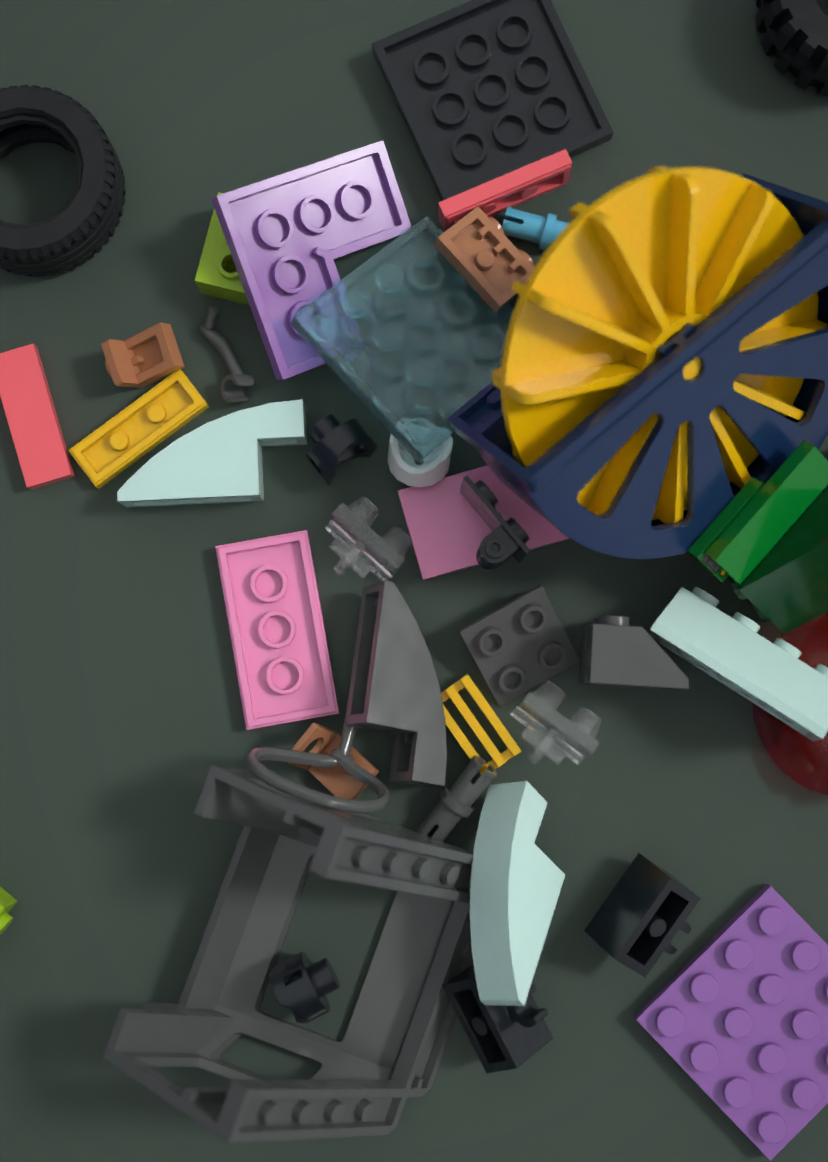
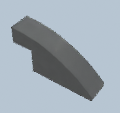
(398, 687)

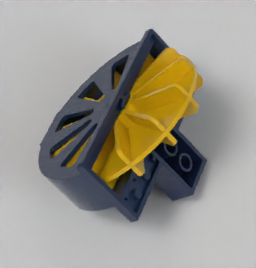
(661, 359)

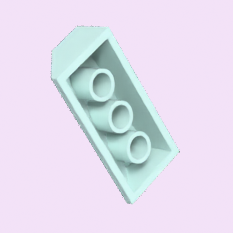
(746, 661)

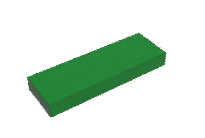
(770, 512)

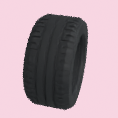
(97, 202)

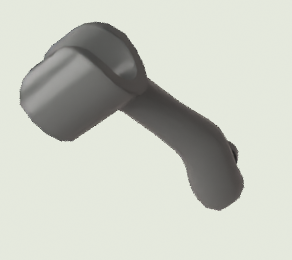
(231, 384)

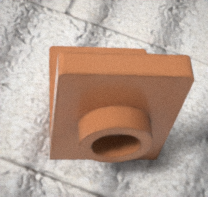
(335, 779)

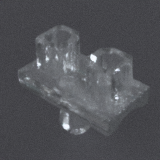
(361, 546)
(552, 732)

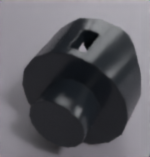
(337, 444)
(305, 986)

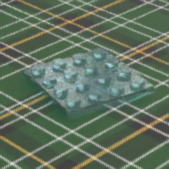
(408, 337)

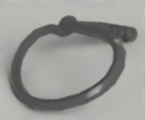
(338, 757)

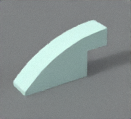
(217, 459)
(510, 893)

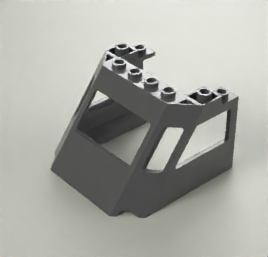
(402, 1007)

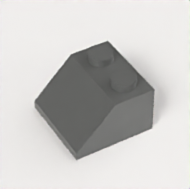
(625, 656)

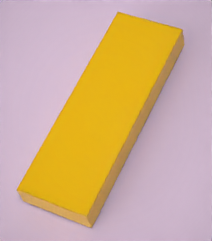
(138, 428)

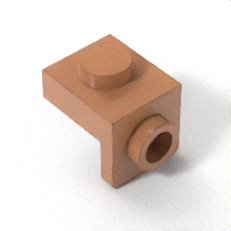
(143, 357)

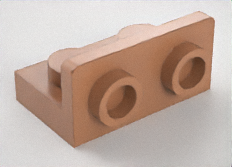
(485, 257)

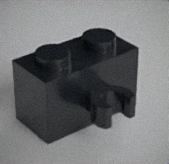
(642, 915)
(499, 1033)

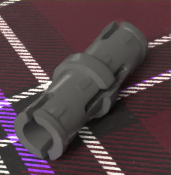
(458, 799)

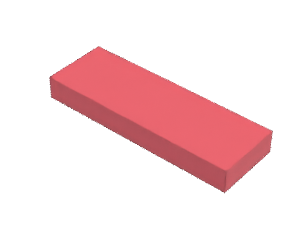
(508, 189)
(33, 418)

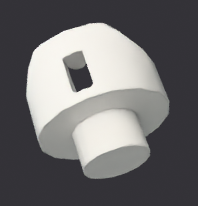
(421, 474)

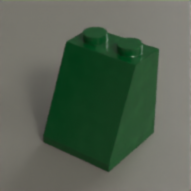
(793, 577)

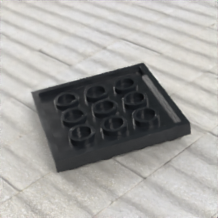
(490, 91)

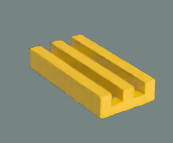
(498, 758)

